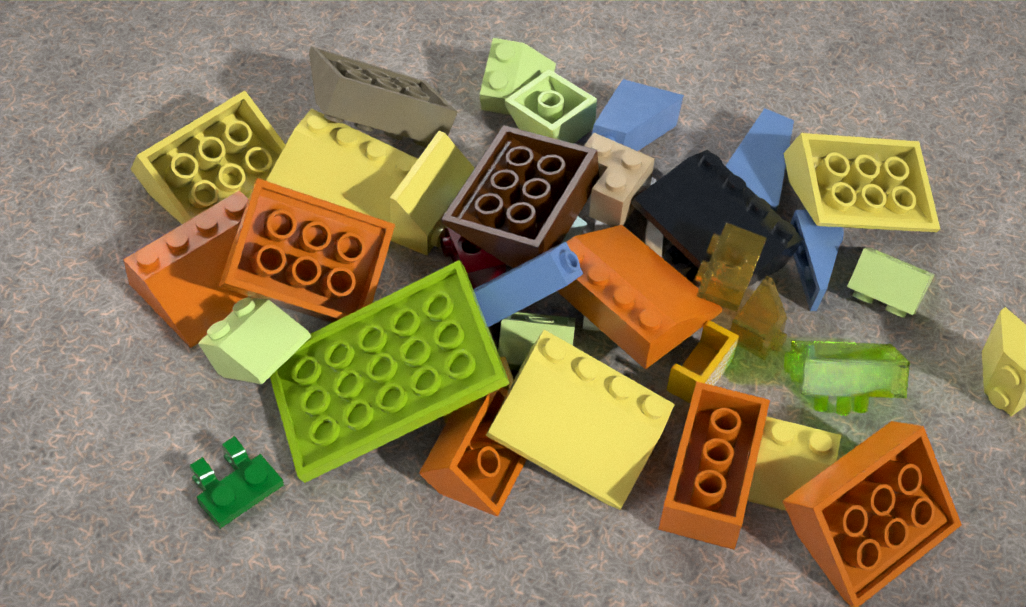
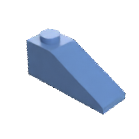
(815, 255)

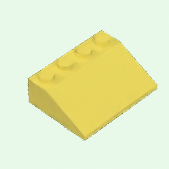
(210, 158)
(341, 166)
(862, 182)
(580, 420)

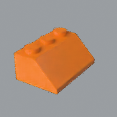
(469, 463)

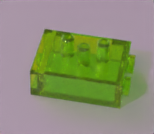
(847, 372)

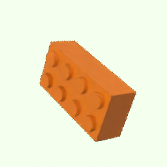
(714, 465)

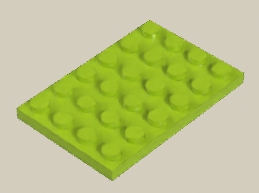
(386, 371)

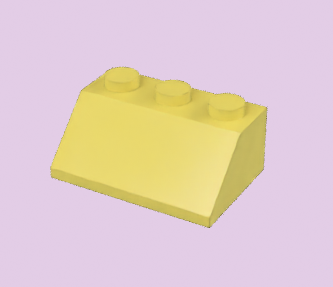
(427, 195)

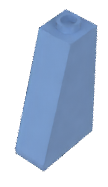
(638, 114)
(761, 157)
(527, 283)

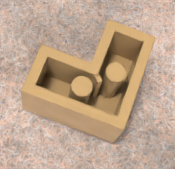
(622, 175)

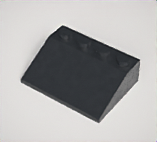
(700, 199)

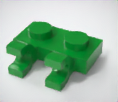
(238, 491)

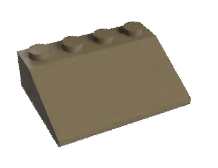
(378, 98)

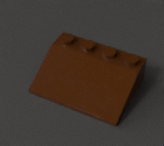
(523, 195)

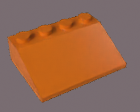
(306, 253)
(184, 270)
(634, 294)
(874, 511)

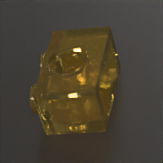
(728, 284)

